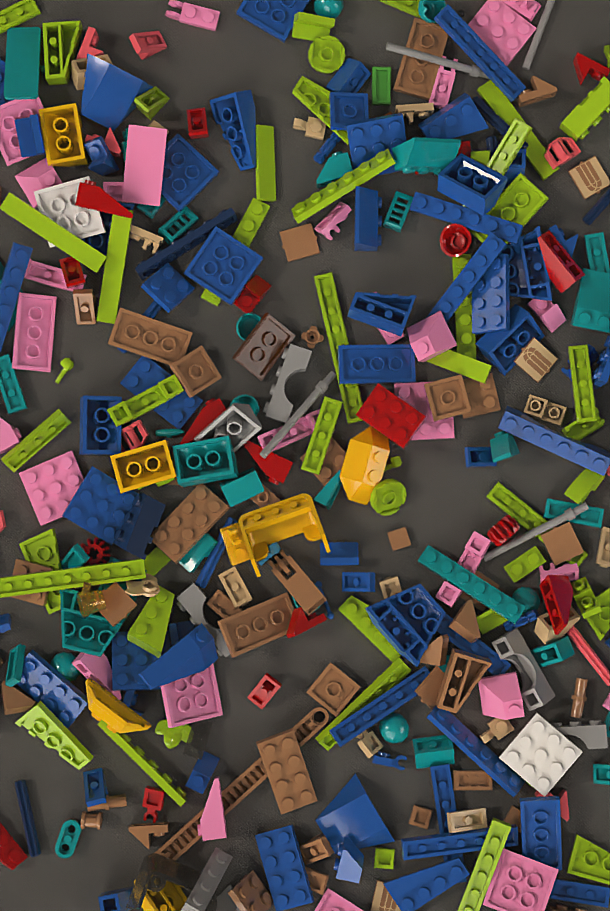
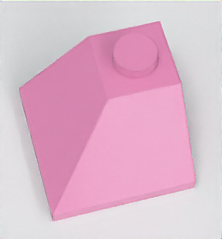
(37, 178)
(430, 337)
(501, 696)

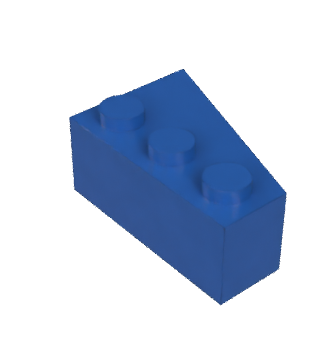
(454, 120)
(382, 311)

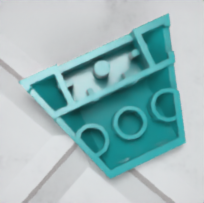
(85, 634)

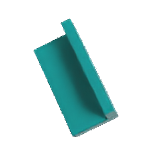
(242, 488)
(433, 751)

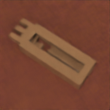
(299, 584)

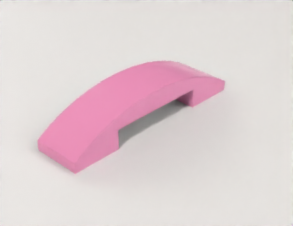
(48, 275)
(302, 429)
(470, 560)

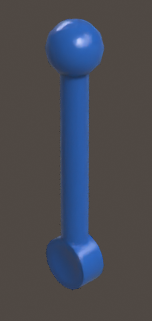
(330, 615)

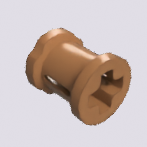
(91, 820)

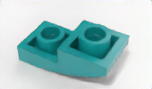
(198, 552)

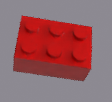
(391, 416)

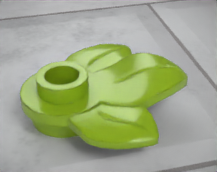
(173, 735)

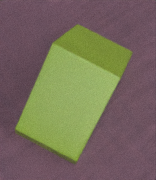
(151, 102)

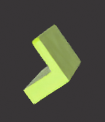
(311, 26)
(489, 620)

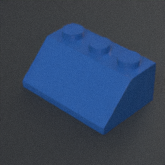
(471, 184)
(367, 219)
(504, 346)
(97, 428)

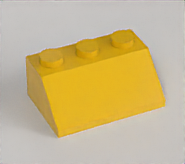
(63, 136)
(143, 466)

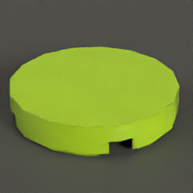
(326, 54)
(388, 496)

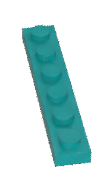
(471, 584)

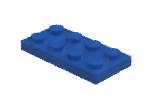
(492, 299)
(376, 364)
(148, 374)
(52, 688)
(541, 830)
(284, 868)

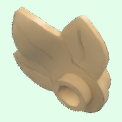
(147, 587)

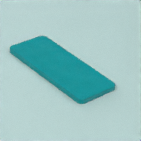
(22, 63)

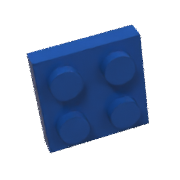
(347, 109)
(167, 287)

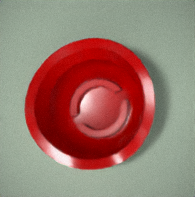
(455, 240)

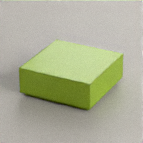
(384, 858)

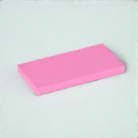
(144, 165)
(34, 332)

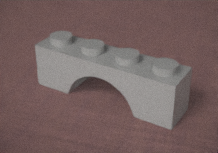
(295, 361)
(193, 601)
(535, 687)
(592, 734)
(208, 881)

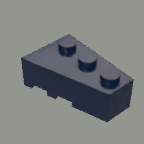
(139, 525)

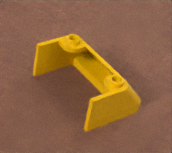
(280, 522)

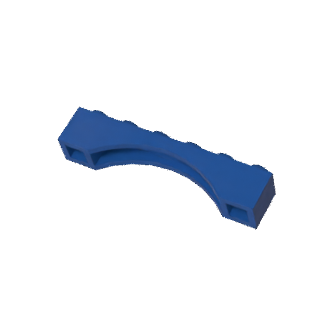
(528, 429)

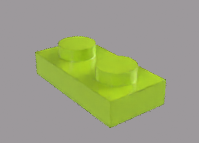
(524, 564)

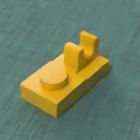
(234, 544)

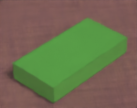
(381, 86)

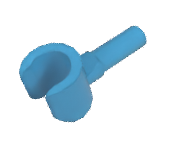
(274, 549)

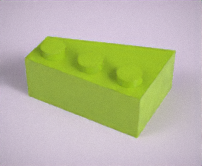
(60, 48)
(588, 112)
(152, 623)

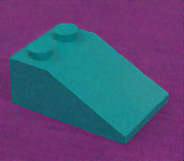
(593, 301)

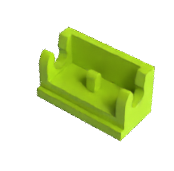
(581, 430)

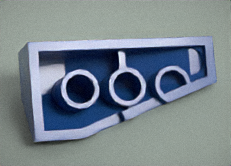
(238, 121)
(188, 656)

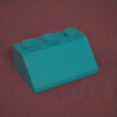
(425, 155)
(205, 461)

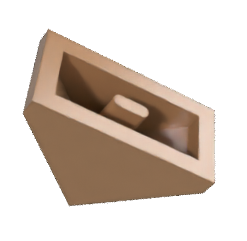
(466, 623)
(436, 652)
(14, 700)

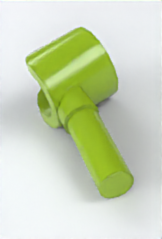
(67, 365)
(395, 462)

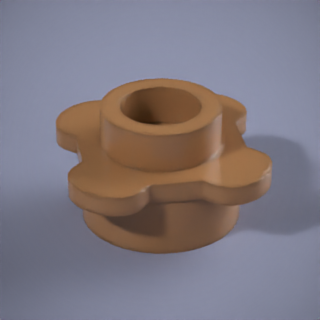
(312, 332)

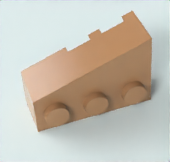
(460, 677)

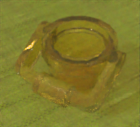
(90, 601)

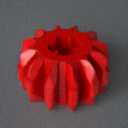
(503, 530)
(100, 557)

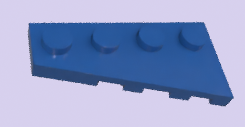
(420, 887)

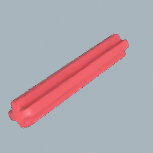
(589, 654)

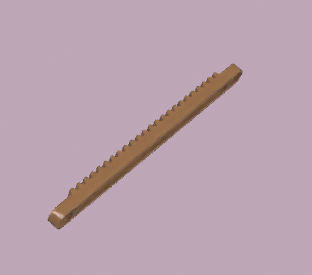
(238, 789)

